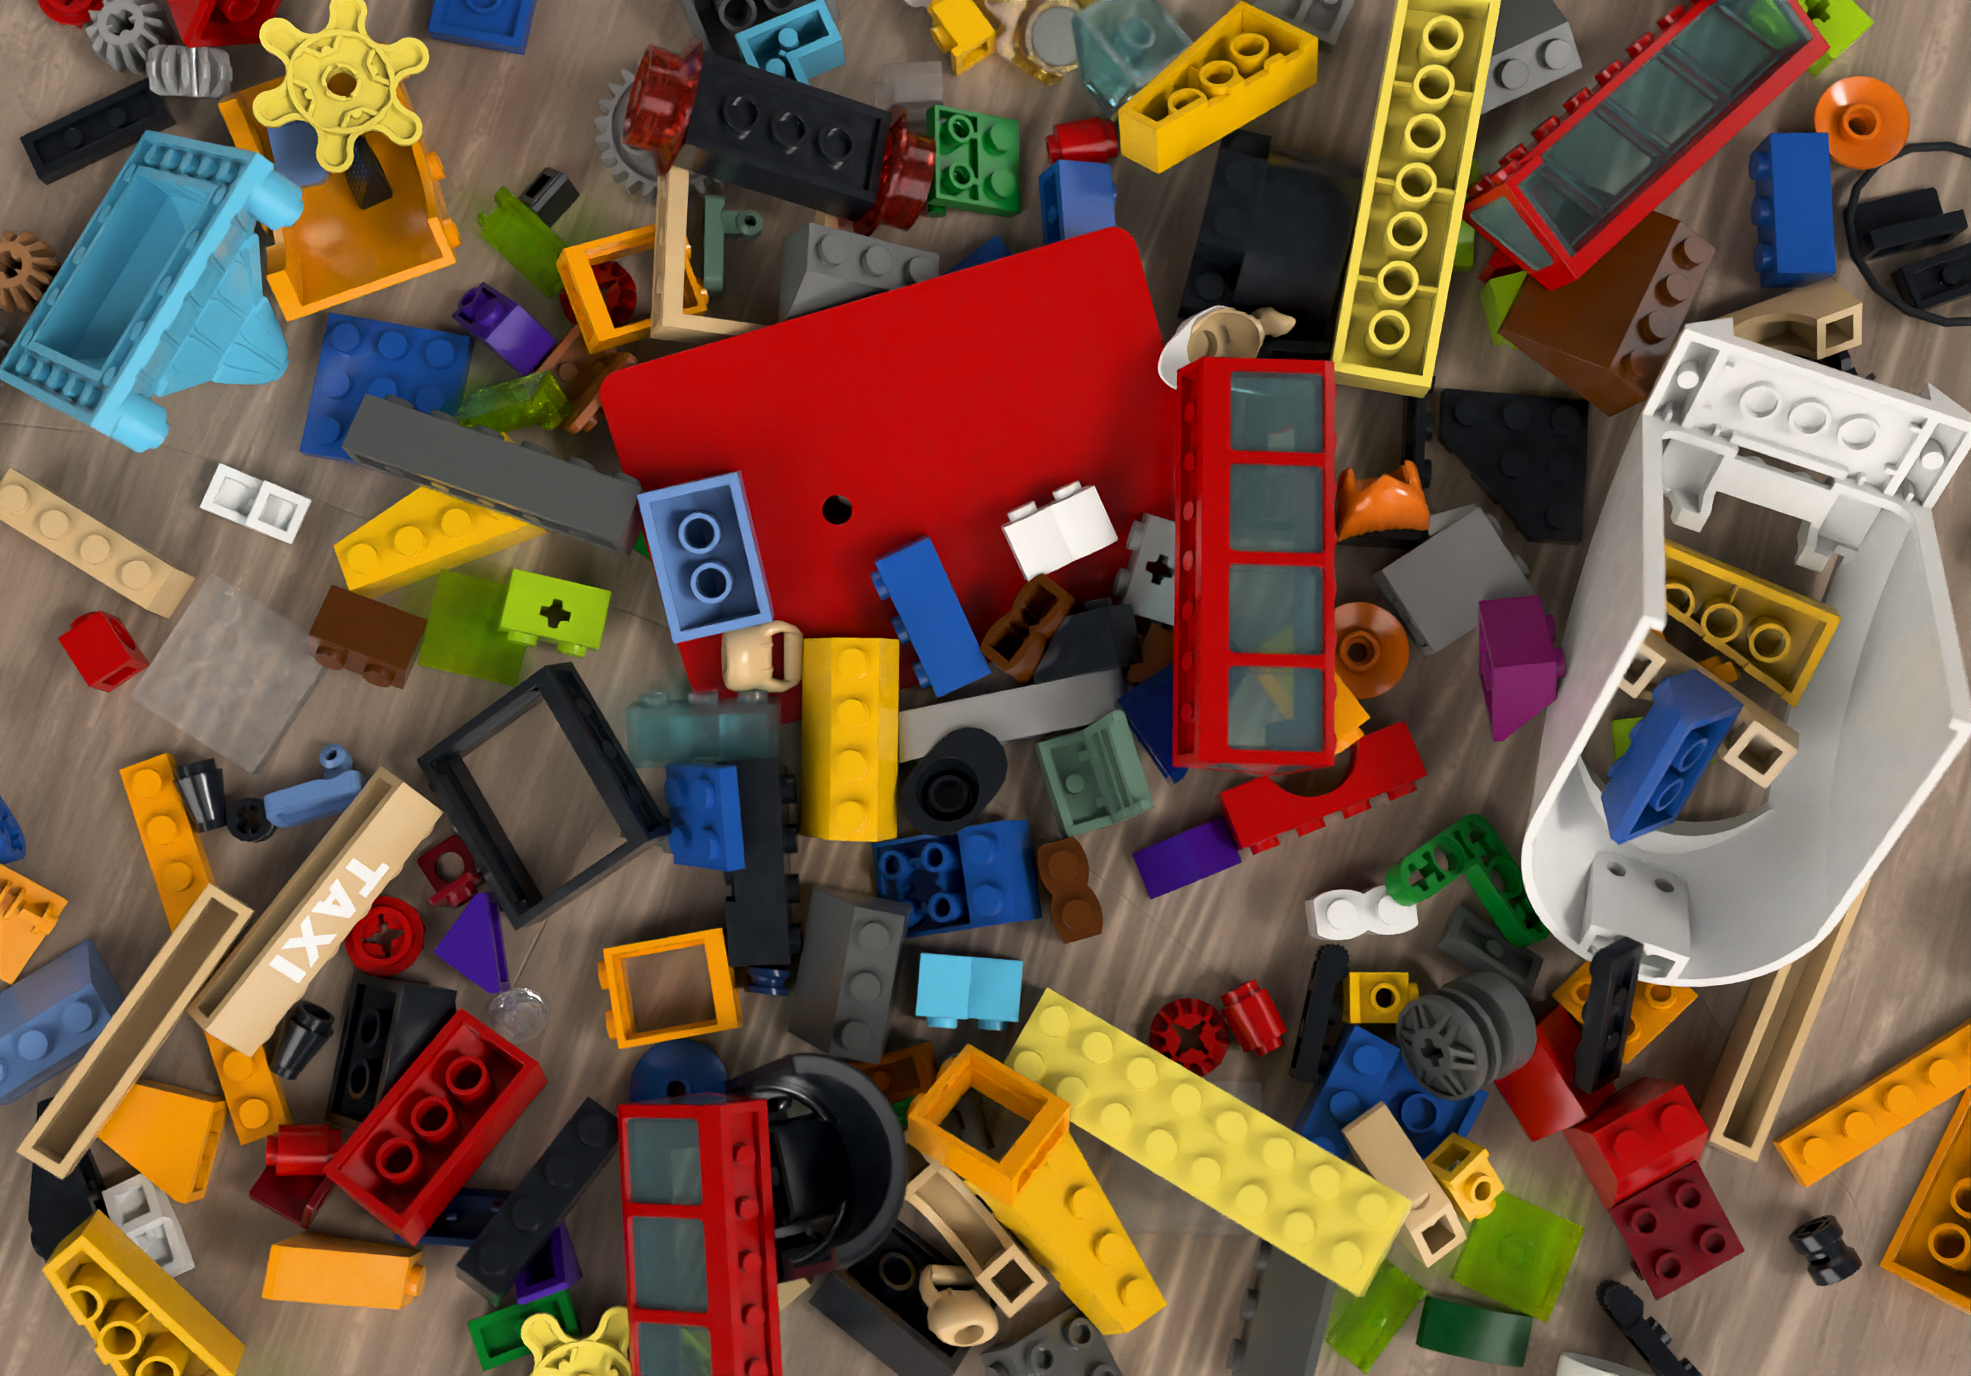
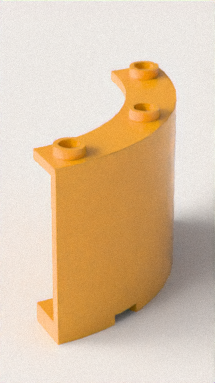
(334, 245)

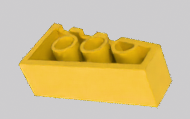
(1217, 86)
(421, 538)
(1749, 619)
(1080, 1241)
(135, 1308)

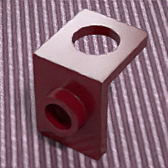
(455, 892)
(292, 1197)

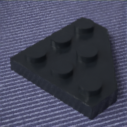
(1522, 456)

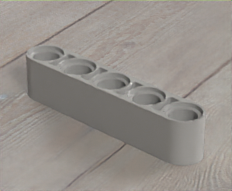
(1013, 713)

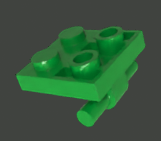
(973, 162)

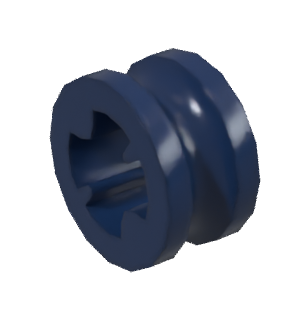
(767, 981)

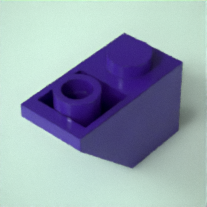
(503, 328)

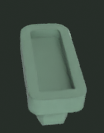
(717, 226)

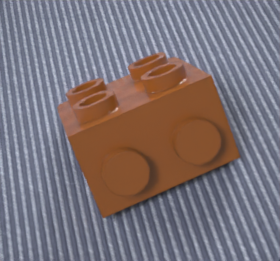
(581, 377)

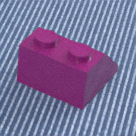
(1516, 661)

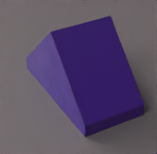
(1186, 858)
(477, 945)
(551, 1270)

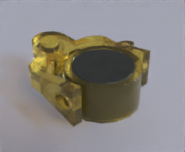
(1047, 36)

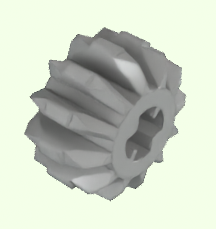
(127, 31)
(189, 71)

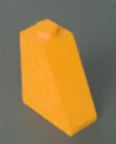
(169, 1136)
(343, 1272)

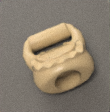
(748, 657)
(957, 1315)

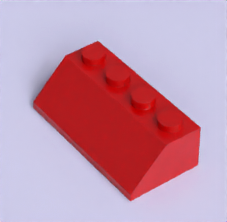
(436, 1126)

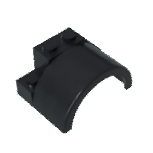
(1286, 225)
(833, 1162)

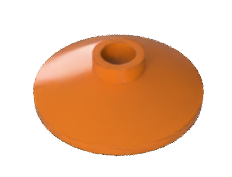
(1876, 112)
(1383, 644)

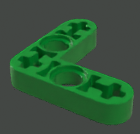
(1466, 858)

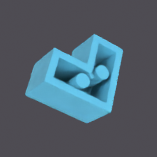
(794, 43)
(968, 988)

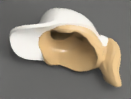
(1220, 333)

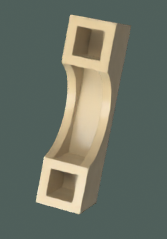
(1803, 322)
(91, 544)
(1756, 742)
(975, 1234)

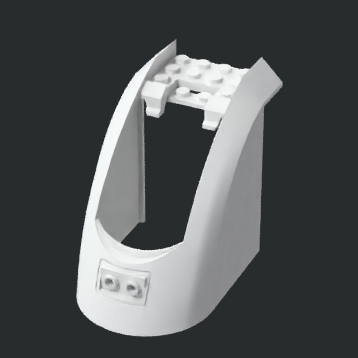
(1874, 719)

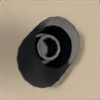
(954, 782)

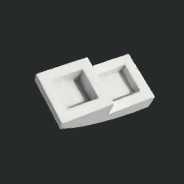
(255, 504)
(150, 1222)

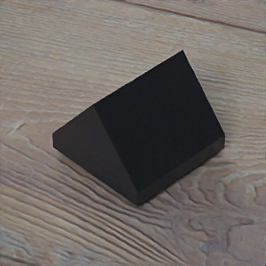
(549, 195)

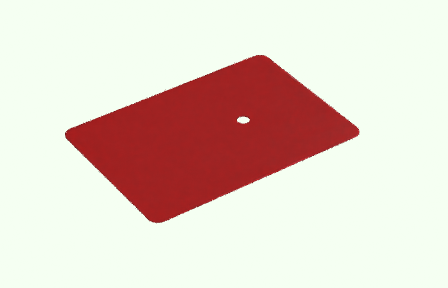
(931, 421)

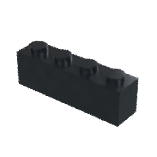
(540, 1203)

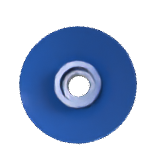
(678, 1060)

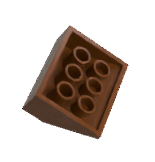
(1617, 319)

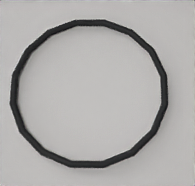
(1853, 244)

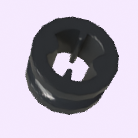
(237, 822)

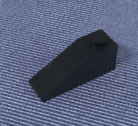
(62, 1204)

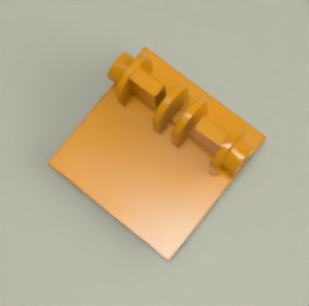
(26, 917)
(1651, 1011)

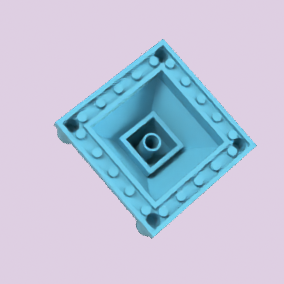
(160, 291)

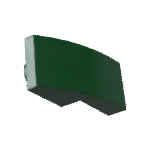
(1474, 1331)

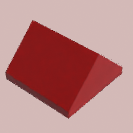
(1543, 1089)

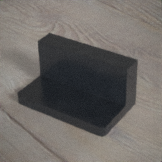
(1904, 224)

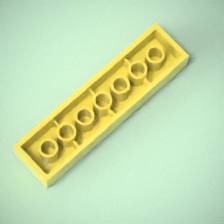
(1413, 194)
(1211, 1143)

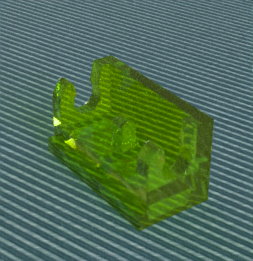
(524, 241)
(516, 404)
(1375, 1317)

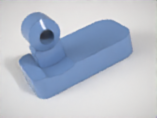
(295, 154)
(318, 797)

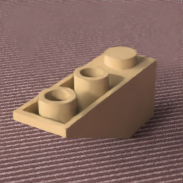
(1390, 1158)

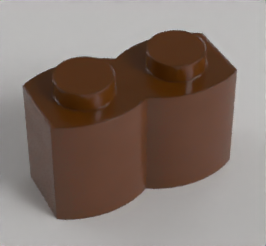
(1024, 634)
(1065, 877)

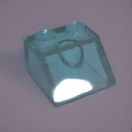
(1124, 48)

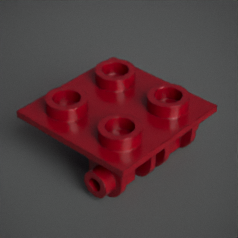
(1675, 1230)

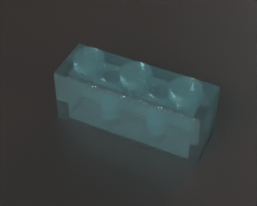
(703, 728)

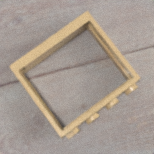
(669, 267)

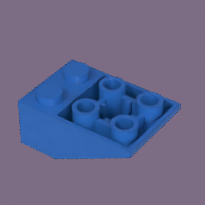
(962, 878)

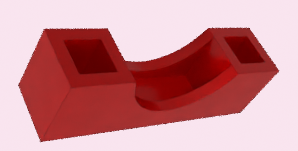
(1377, 765)

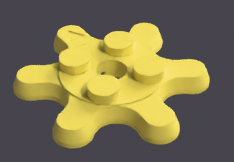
(334, 50)
(592, 1355)

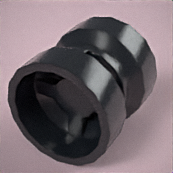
(1825, 1250)

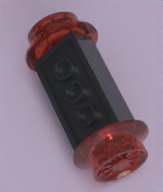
(779, 137)

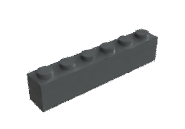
(496, 473)

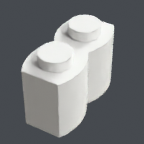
(1058, 531)
(1351, 913)

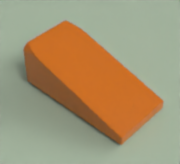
(902, 1071)

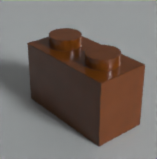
(366, 638)

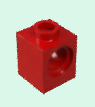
(103, 650)

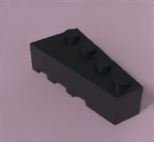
(763, 892)

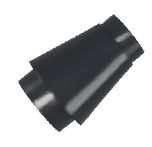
(202, 793)
(301, 1038)

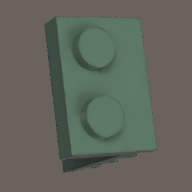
(1094, 776)

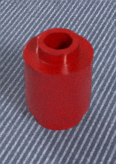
(1083, 141)
(1253, 1018)
(302, 1148)

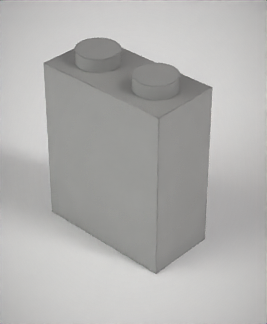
(1446, 575)

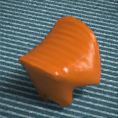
(1381, 502)

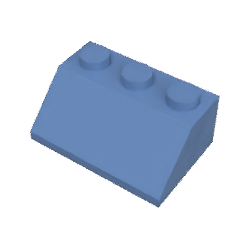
(706, 556)
(53, 1019)

